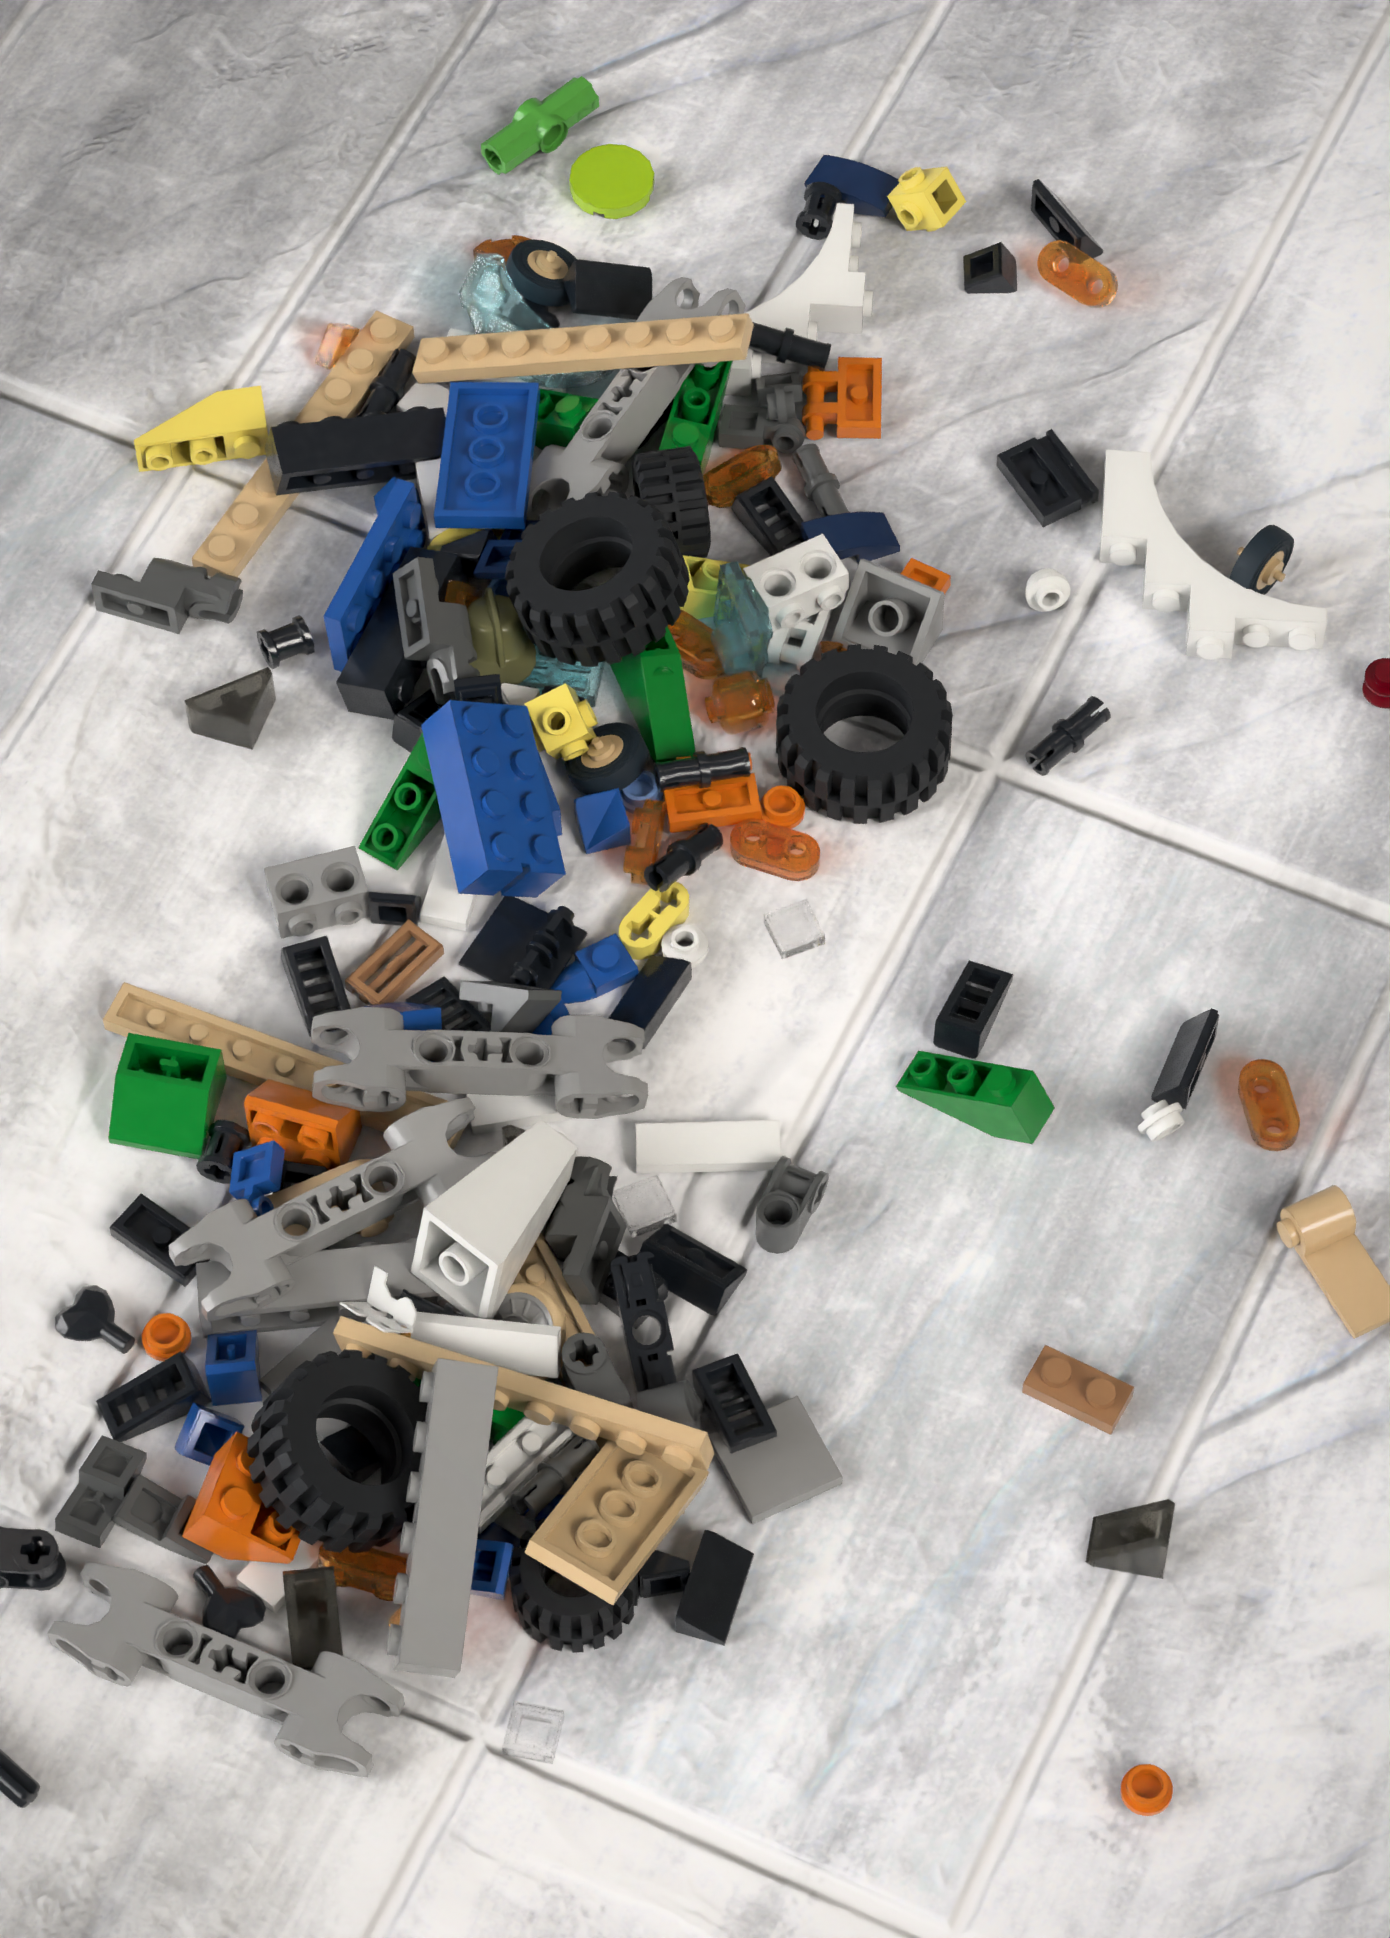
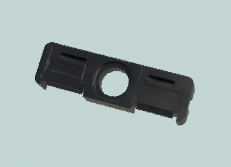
(636, 1298)

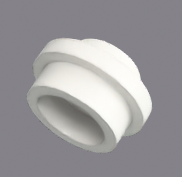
(1047, 590)
(685, 933)
(1161, 1120)

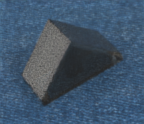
(234, 710)
(1132, 1539)
(312, 1614)

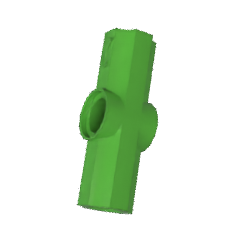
(540, 125)

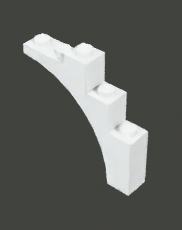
(823, 299)
(1178, 580)

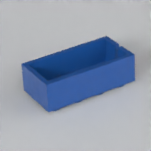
(493, 799)

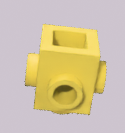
(926, 198)
(554, 710)

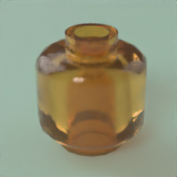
(740, 702)

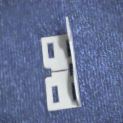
(380, 1297)

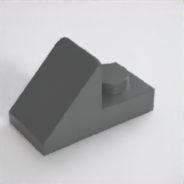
(512, 1005)

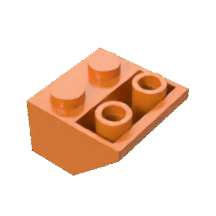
(301, 1124)
(232, 1516)

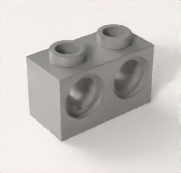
(315, 882)

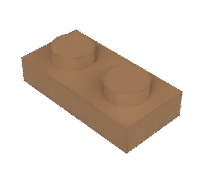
(1078, 1389)

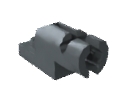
(168, 595)
(433, 628)
(586, 1228)

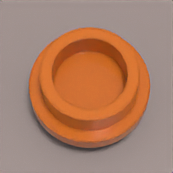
(783, 806)
(166, 1336)
(1146, 1790)

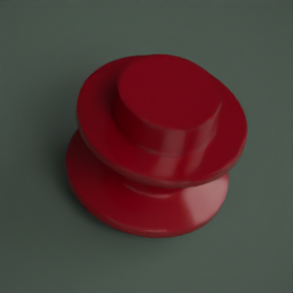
(1377, 683)

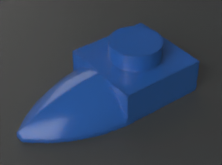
(596, 971)

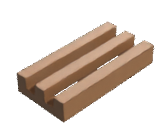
(369, 994)

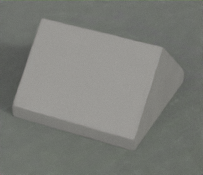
(890, 613)

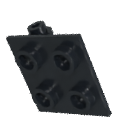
(524, 944)

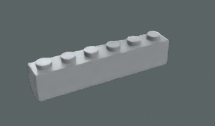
(320, 1286)
(444, 1518)

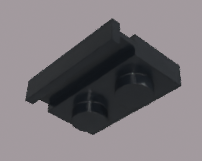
(1047, 478)

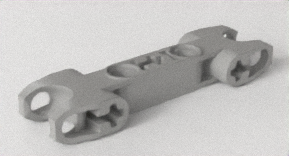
(622, 413)
(478, 1062)
(260, 1249)
(308, 1706)

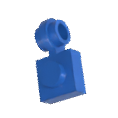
(257, 1173)

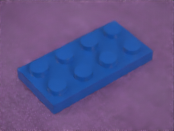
(487, 455)
(371, 571)

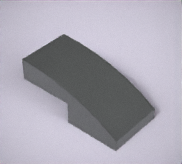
(100, 1490)
(159, 1518)

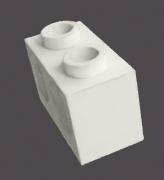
(792, 578)

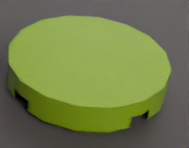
(611, 181)

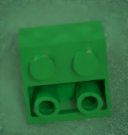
(166, 1095)

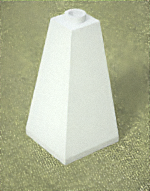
(490, 1219)

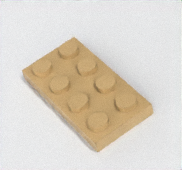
(614, 1519)

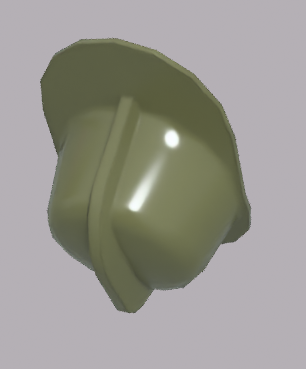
(500, 639)

